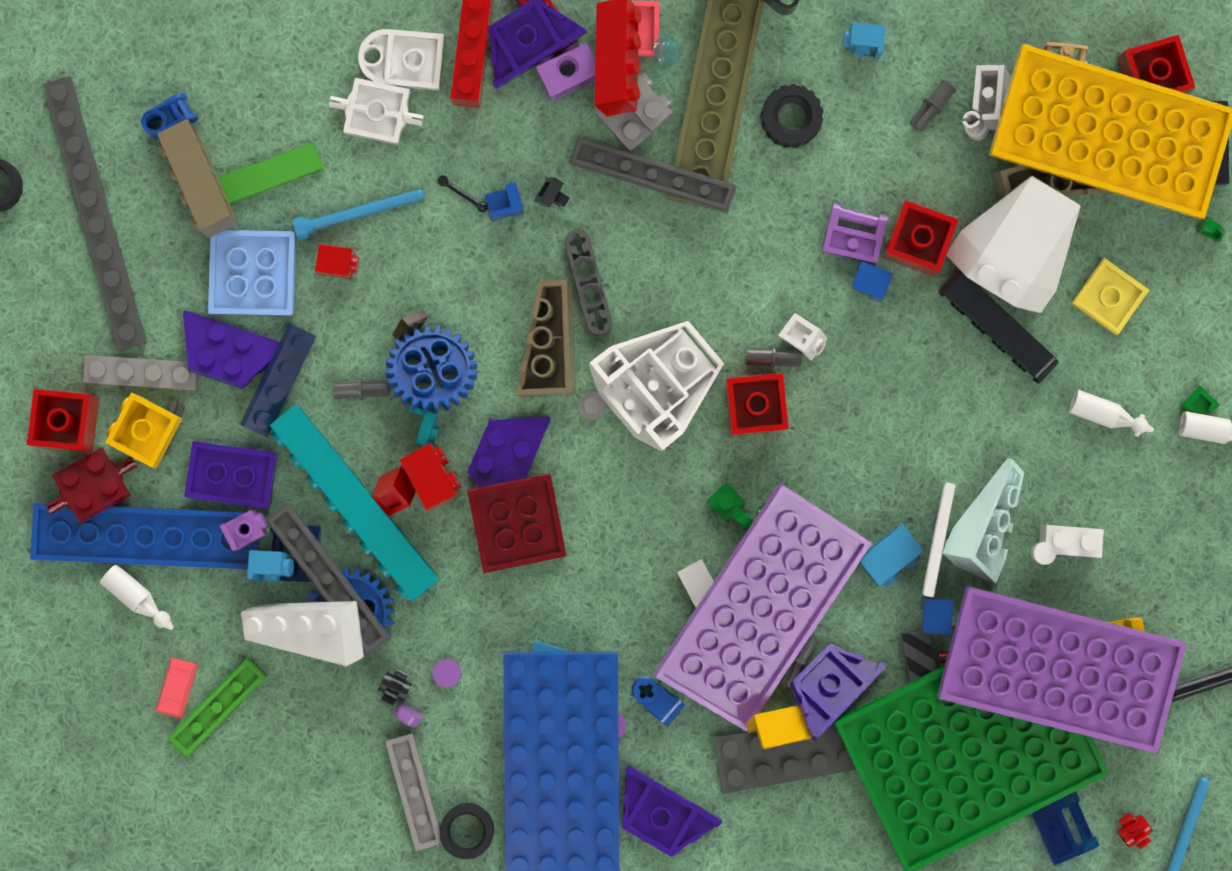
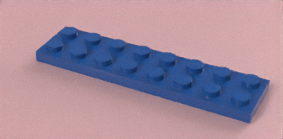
(138, 537)

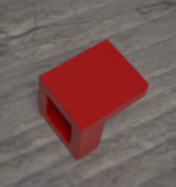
(394, 491)

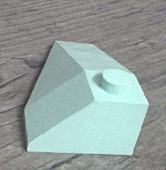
(979, 533)

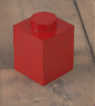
(336, 261)

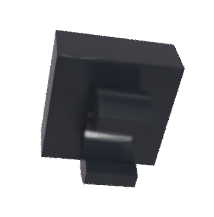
(551, 193)

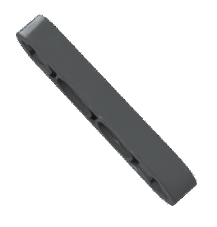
(585, 283)

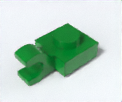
(728, 503)

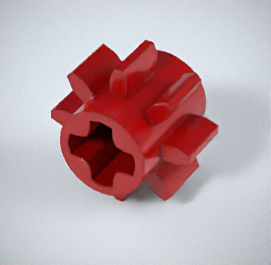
(1134, 831)

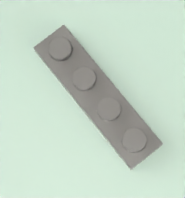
(139, 373)
(414, 791)

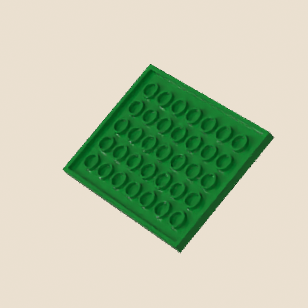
(955, 770)

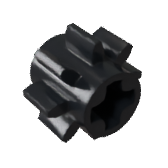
(394, 687)

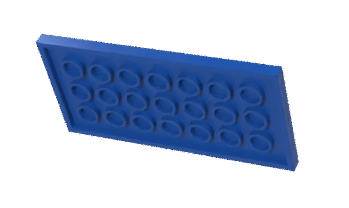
(561, 761)

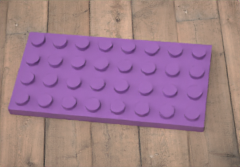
(762, 607)
(1061, 669)

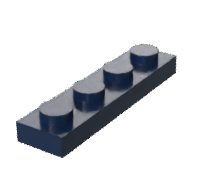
(278, 380)

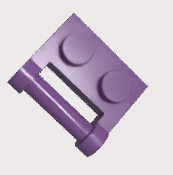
(854, 243)

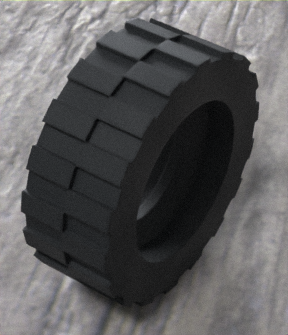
(811, 107)

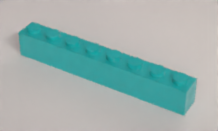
(355, 503)

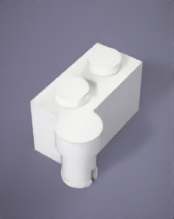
(988, 100)
(1066, 541)

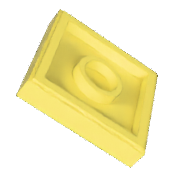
(1110, 296)

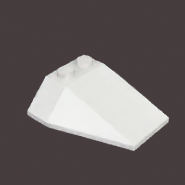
(1019, 245)
(656, 382)

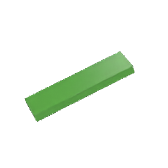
(271, 173)
(217, 707)

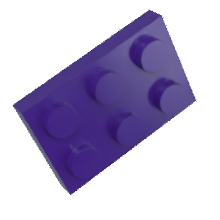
(231, 474)

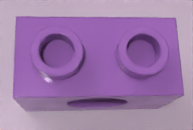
(560, 85)

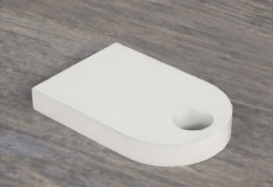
(406, 58)

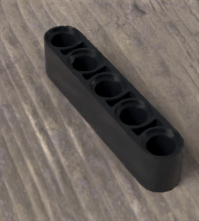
(999, 326)

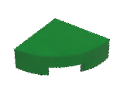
(1210, 229)
(1199, 402)

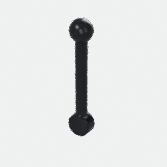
(444, 181)

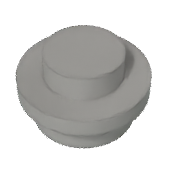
(591, 406)

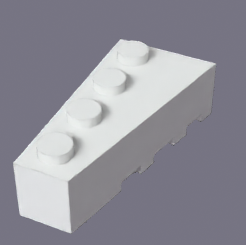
(310, 629)

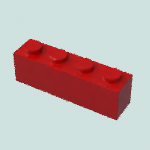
(471, 53)
(617, 57)

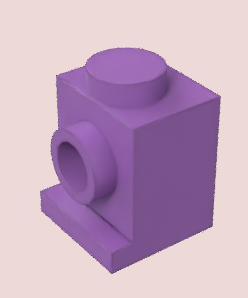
(238, 540)

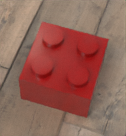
(1159, 63)
(920, 238)
(756, 404)
(62, 421)
(430, 476)

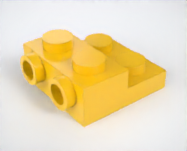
(143, 430)

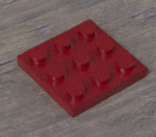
(516, 522)

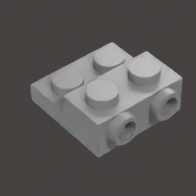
(637, 126)

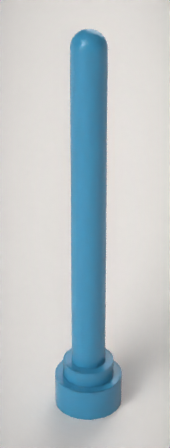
(306, 227)
(1189, 824)

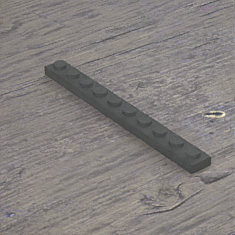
(95, 213)

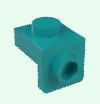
(428, 431)

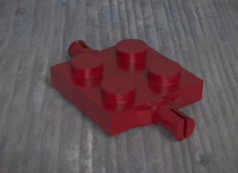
(91, 485)

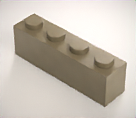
(197, 179)

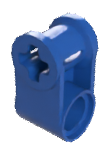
(169, 114)
(660, 703)

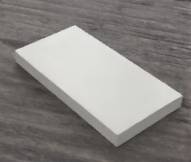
(938, 539)

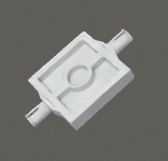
(376, 111)

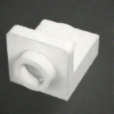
(804, 336)

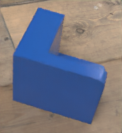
(504, 203)
(872, 281)
(937, 616)

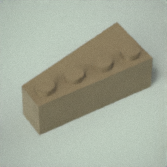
(1012, 177)
(550, 344)

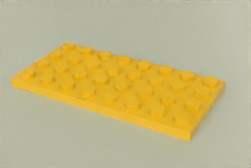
(1112, 132)

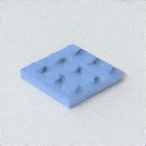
(252, 273)

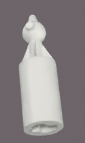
(1106, 413)
(1205, 427)
(134, 596)

